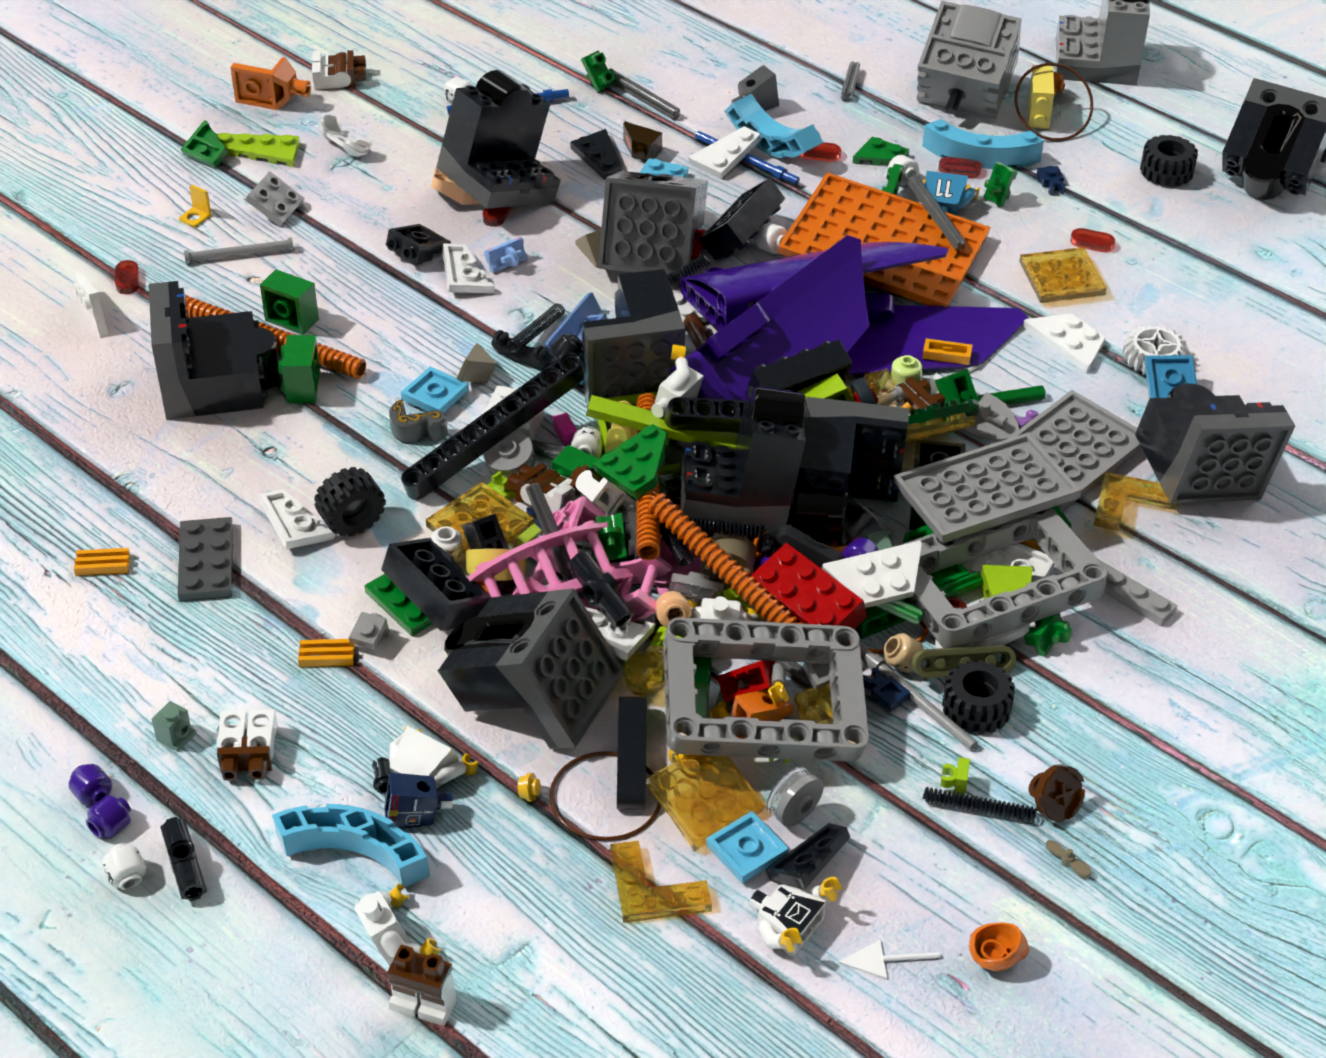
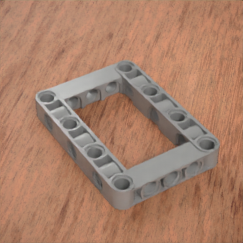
(1080, 583)
(765, 642)

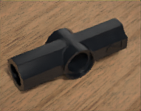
(600, 589)
(183, 859)

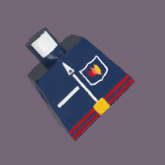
(413, 800)

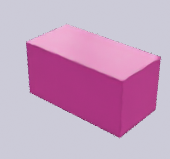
(564, 428)

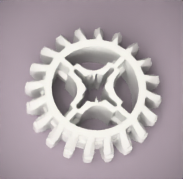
(1151, 342)

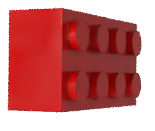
(809, 590)

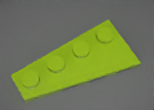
(266, 146)

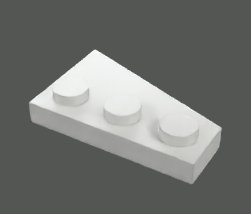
(726, 153)
(462, 271)
(90, 299)
(291, 522)
(1014, 556)
(622, 639)

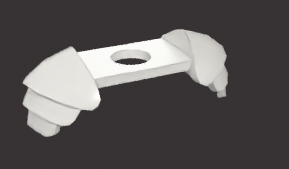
(332, 132)

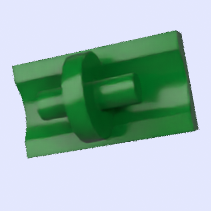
(598, 71)
(999, 184)
(613, 537)
(1047, 632)

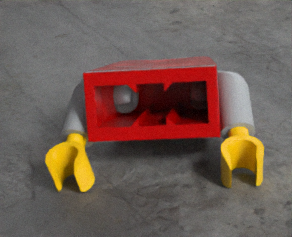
(748, 679)

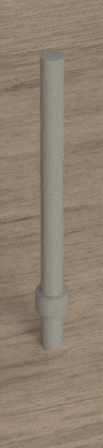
(878, 662)

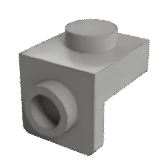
(369, 630)

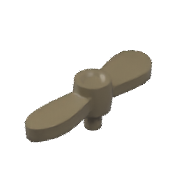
(1068, 859)

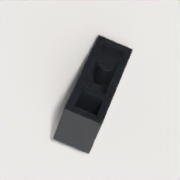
(487, 534)

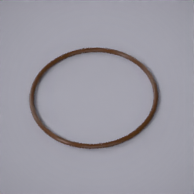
(1079, 76)
(592, 837)

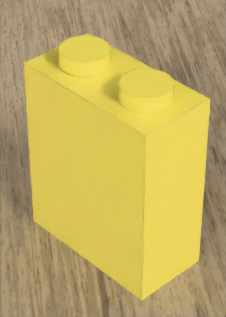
(1040, 97)

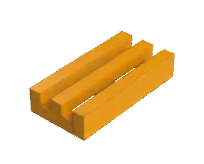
(947, 351)
(102, 561)
(329, 651)

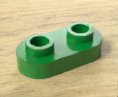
(894, 178)

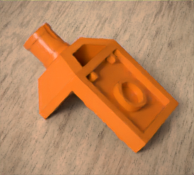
(267, 87)

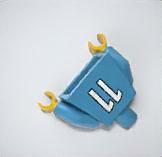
(950, 190)

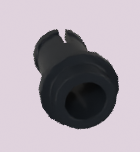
(381, 774)

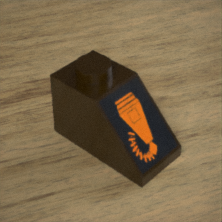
(642, 141)

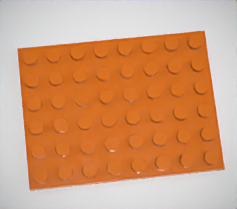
(857, 210)

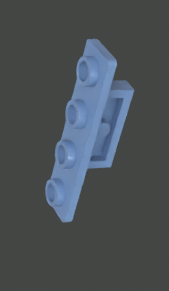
(586, 310)

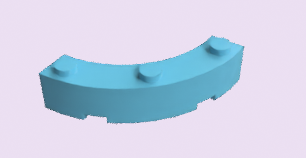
(775, 138)
(1016, 149)
(356, 831)

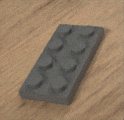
(205, 559)

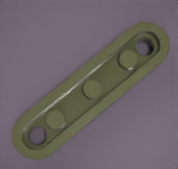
(942, 660)

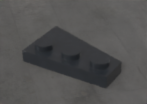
(598, 153)
(810, 857)

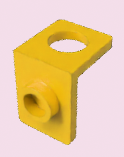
(201, 207)

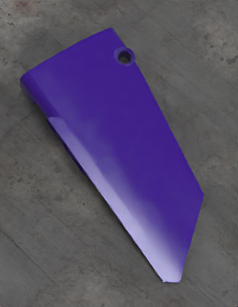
(726, 293)
(809, 308)
(904, 328)

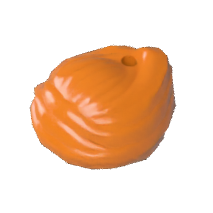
(998, 946)

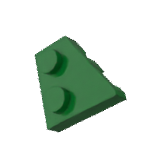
(205, 146)
(879, 151)

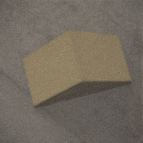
(589, 245)
(477, 366)

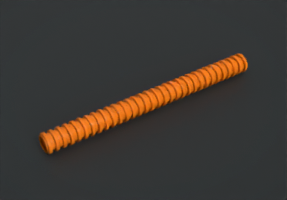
(328, 356)
(647, 525)
(721, 563)

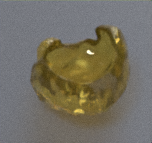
(645, 671)
(815, 705)

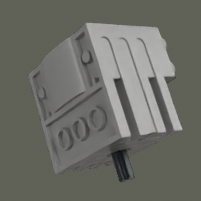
(969, 59)

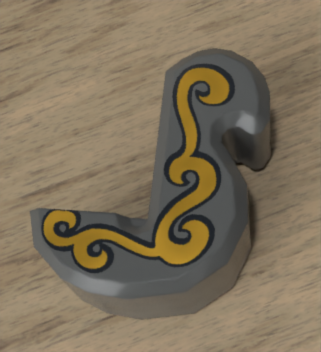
(417, 426)

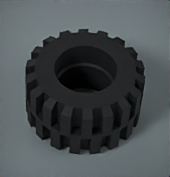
(1168, 160)
(349, 501)
(982, 681)

